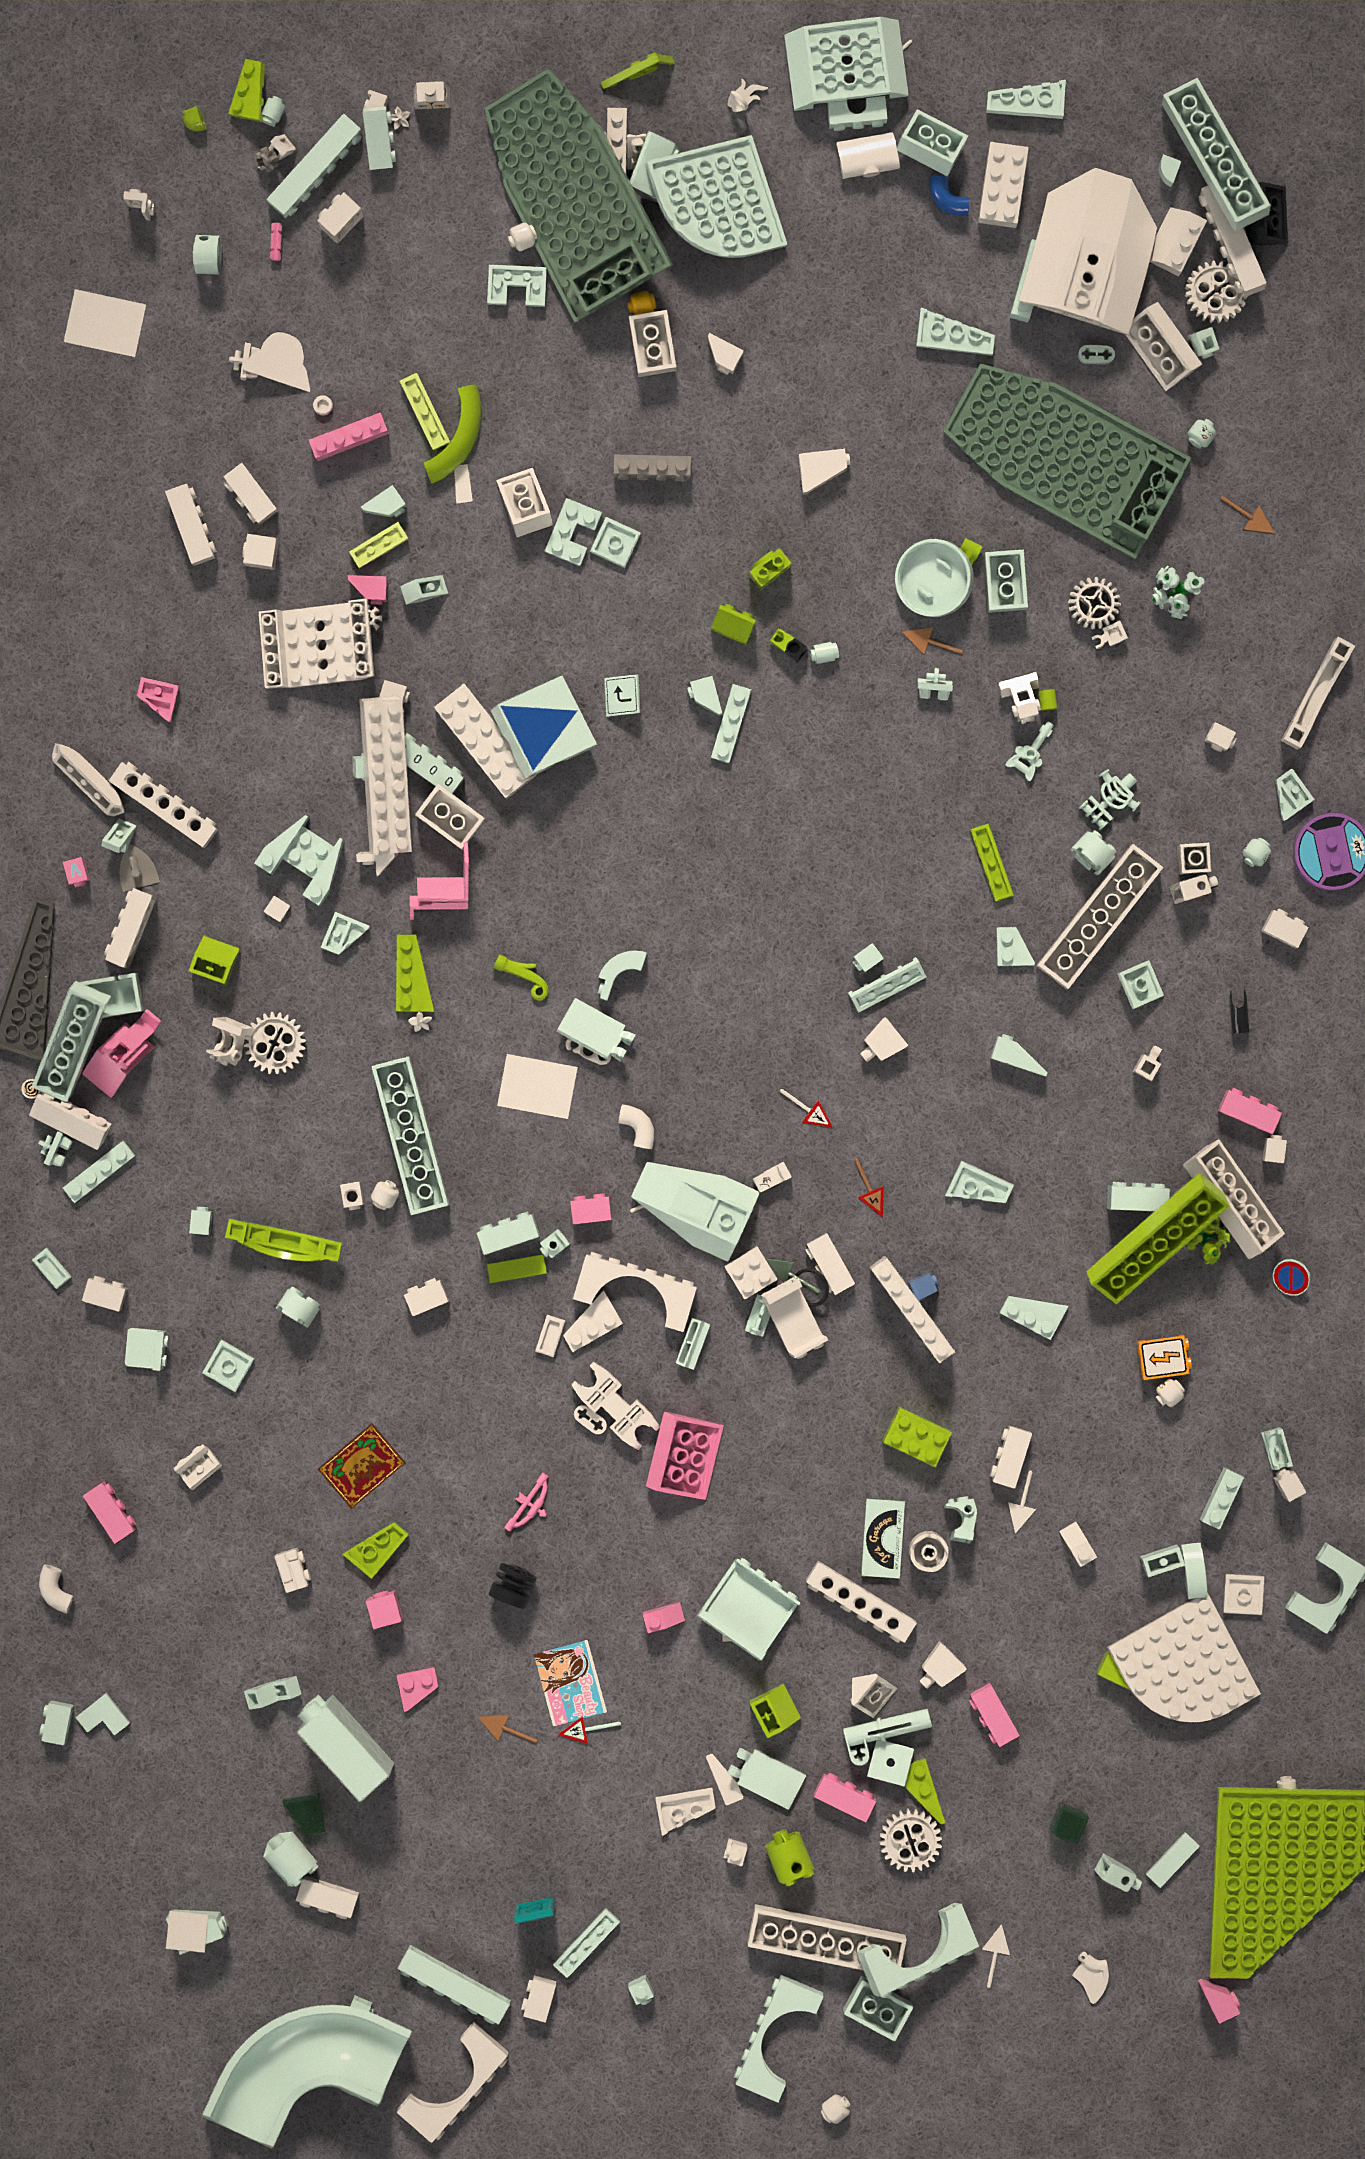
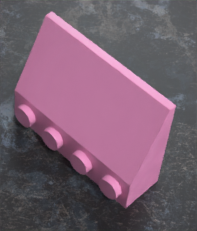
(684, 1456)

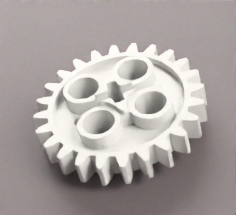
(1205, 278)
(290, 1050)
(926, 1834)

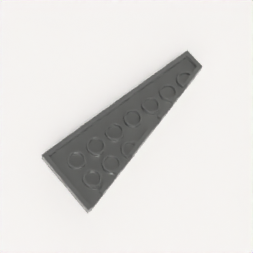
(26, 993)

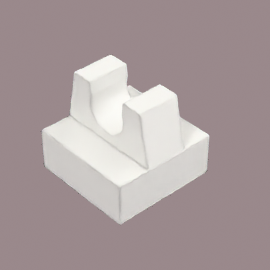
(282, 145)

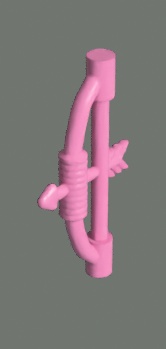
(526, 1501)

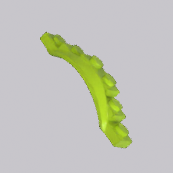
(283, 1242)

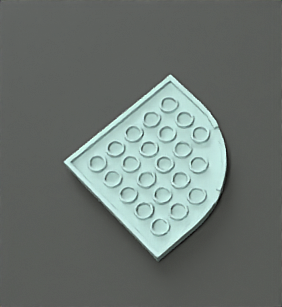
(718, 199)

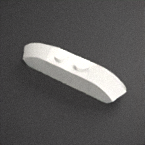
(88, 779)

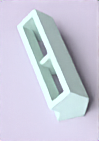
(692, 1343)

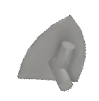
(136, 869)

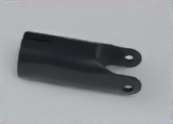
(1239, 1016)

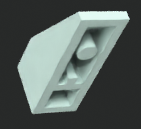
(1012, 1053)

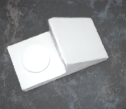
(382, 861)

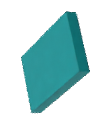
(534, 1910)

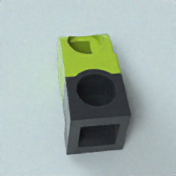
(789, 645)

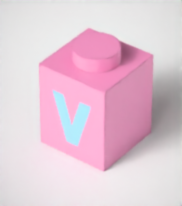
(76, 872)

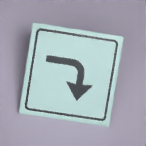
(622, 695)

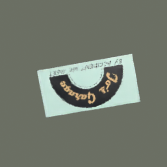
(883, 1538)

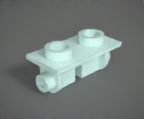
(758, 1318)

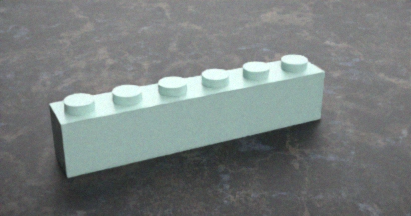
(314, 166)
(454, 1985)

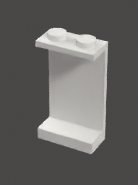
(793, 1318)

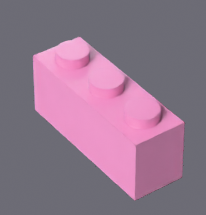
(1250, 1110)
(110, 1511)
(993, 1715)
(845, 1796)

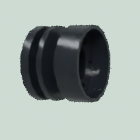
(514, 1582)

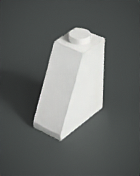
(821, 467)

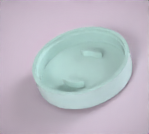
(934, 578)

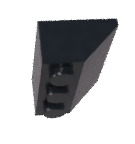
(1273, 227)

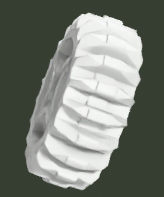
(1086, 600)

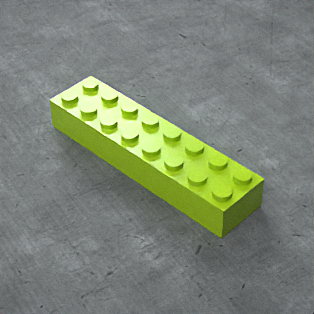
(1158, 1238)

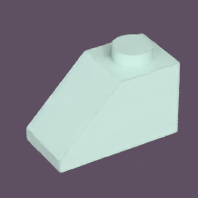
(386, 504)
(424, 589)
(705, 694)

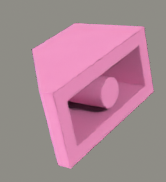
(371, 587)
(663, 1617)

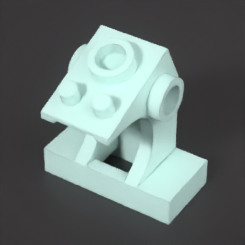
(965, 1531)

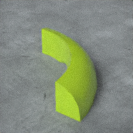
(464, 438)

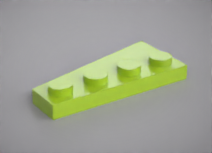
(411, 979)

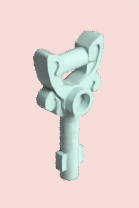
(1030, 753)

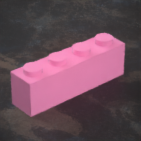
(348, 436)

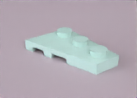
(1034, 1314)

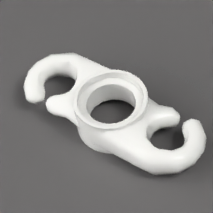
(594, 1057)

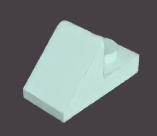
(119, 836)

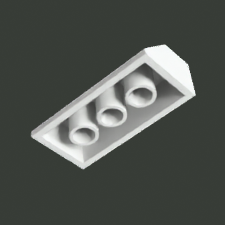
(1162, 346)
(130, 929)

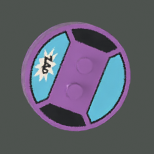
(1330, 851)

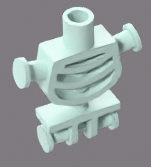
(1123, 785)

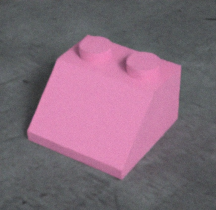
(1221, 2001)

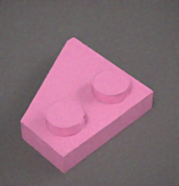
(159, 696)
(416, 1686)

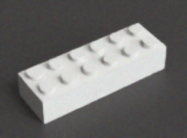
(482, 739)
(1247, 1216)

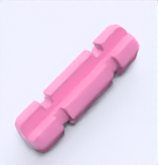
(276, 242)

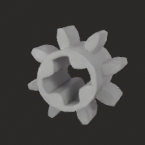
(266, 159)

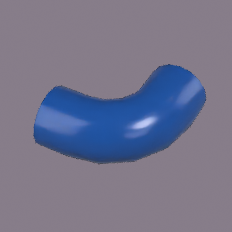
(945, 200)

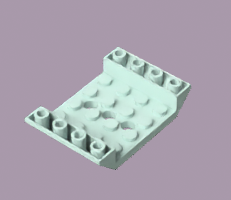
(817, 66)

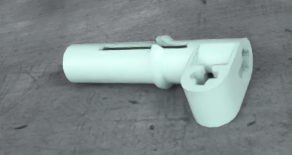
(860, 1733)

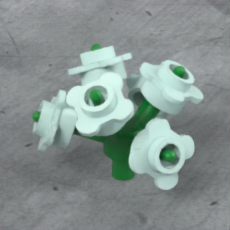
(1179, 601)

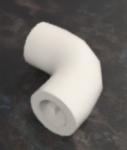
(640, 1123)
(50, 1590)

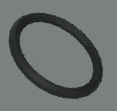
(823, 1279)

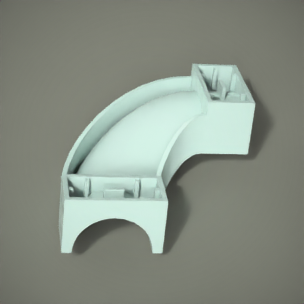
(301, 2053)

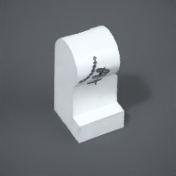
(772, 1177)

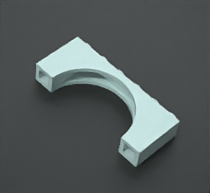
(955, 1940)
(786, 1998)

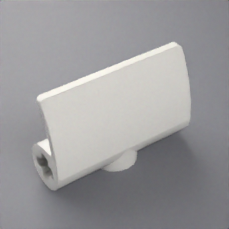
(868, 155)

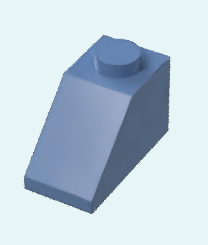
(923, 1286)

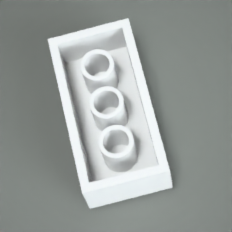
(1003, 184)

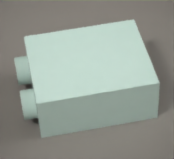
(344, 1746)

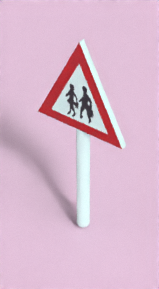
(577, 1730)

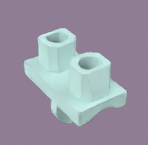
(935, 681)
(59, 1141)

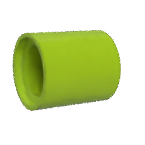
(1047, 700)

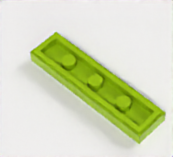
(991, 862)

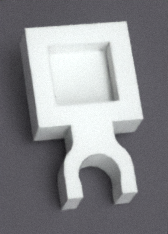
(1112, 634)

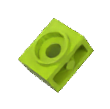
(769, 568)

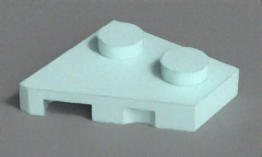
(1291, 794)
(342, 933)
(1011, 948)

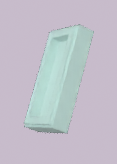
(51, 1268)

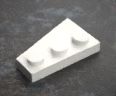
(593, 1323)

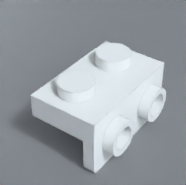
(136, 199)
(197, 1466)

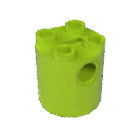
(786, 1851)

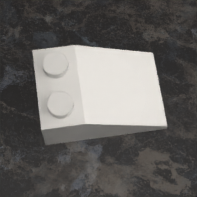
(524, 502)

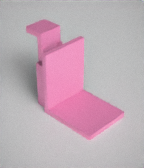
(442, 892)
(121, 1054)

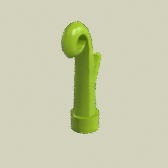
(522, 970)

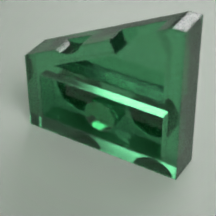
(307, 1813)

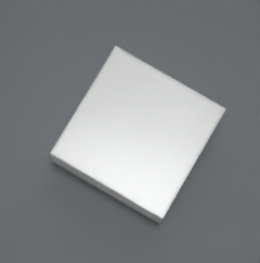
(277, 908)

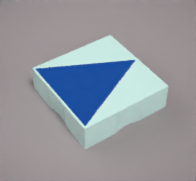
(543, 727)

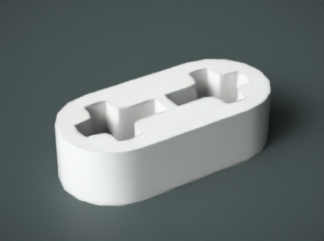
(585, 1422)

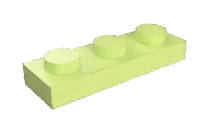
(378, 545)

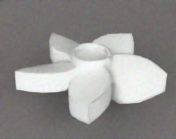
(400, 118)
(419, 1022)

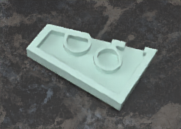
(978, 1184)

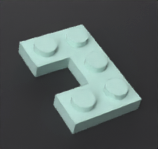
(517, 276)
(571, 515)

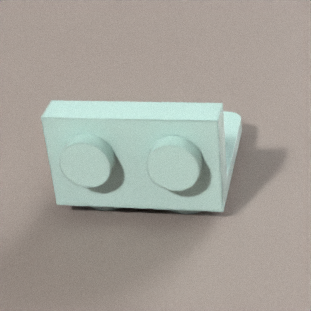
(146, 1348)

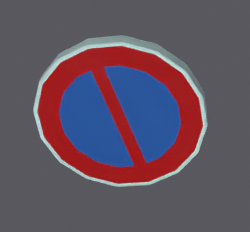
(1291, 1277)

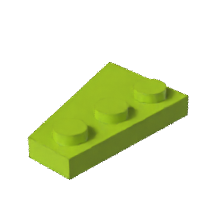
(248, 93)
(377, 1549)

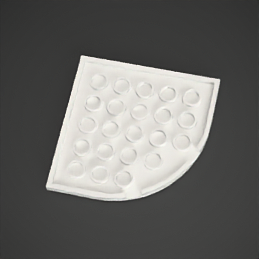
(1185, 1664)

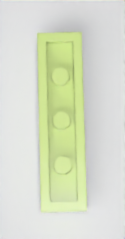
(425, 411)

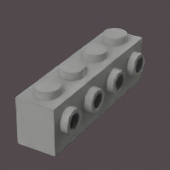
(652, 466)

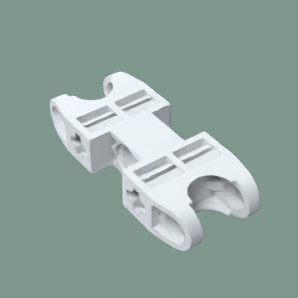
(615, 1406)

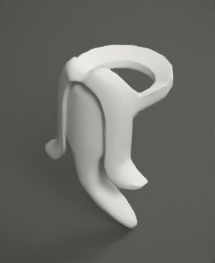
(741, 98)

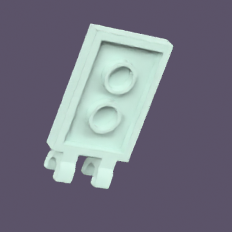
(595, 1030)
(768, 1777)

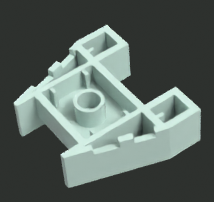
(306, 853)

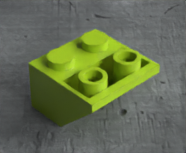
(733, 624)
(214, 960)
(775, 1710)

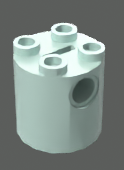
(289, 1858)

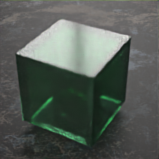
(1068, 1822)

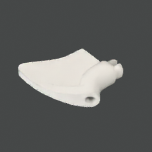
(1092, 1975)

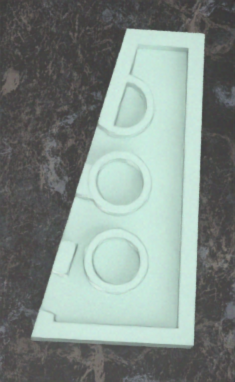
(950, 335)

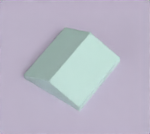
(1140, 984)

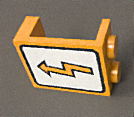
(1164, 1357)

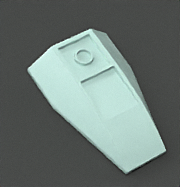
(697, 1205)

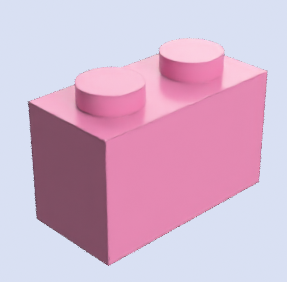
(590, 1210)

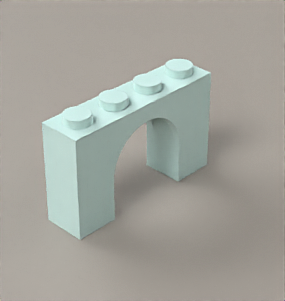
(1324, 1615)

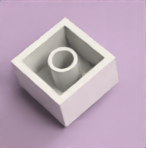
(340, 217)
(750, 1272)

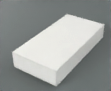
(550, 1335)

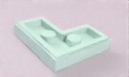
(103, 1710)

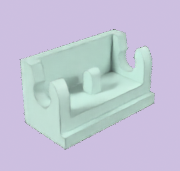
(1277, 1448)

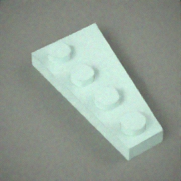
(1033, 101)

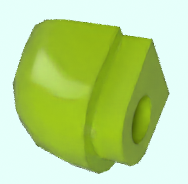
(194, 119)

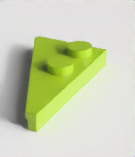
(639, 69)
(921, 1787)

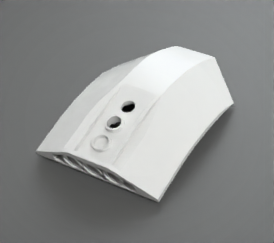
(1099, 217)

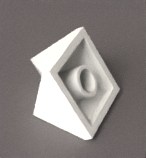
(871, 1693)

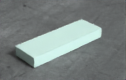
(1172, 1859)

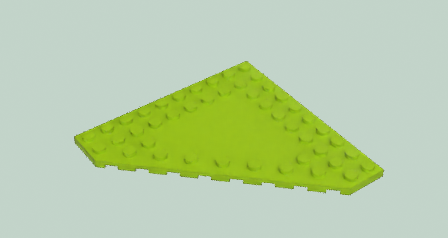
(1277, 1866)

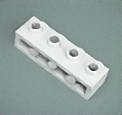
(190, 524)
(70, 1120)

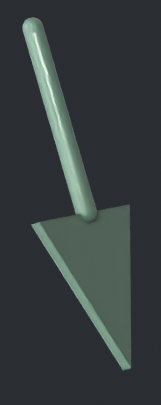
(784, 1268)

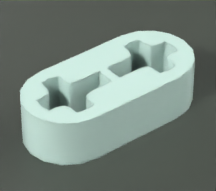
(1096, 349)

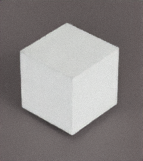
(260, 551)
(1194, 858)

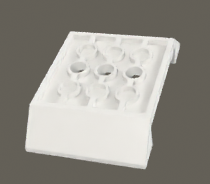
(293, 651)

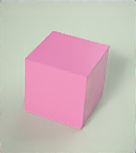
(384, 1609)

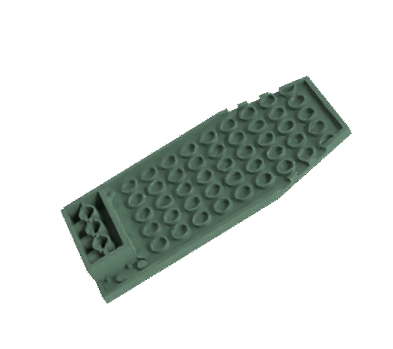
(573, 195)
(1067, 455)

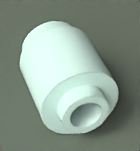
(273, 111)
(824, 652)

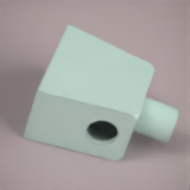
(1117, 1874)

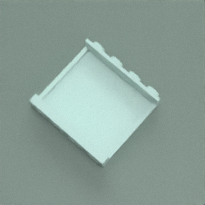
(748, 1608)

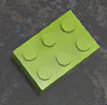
(917, 1436)

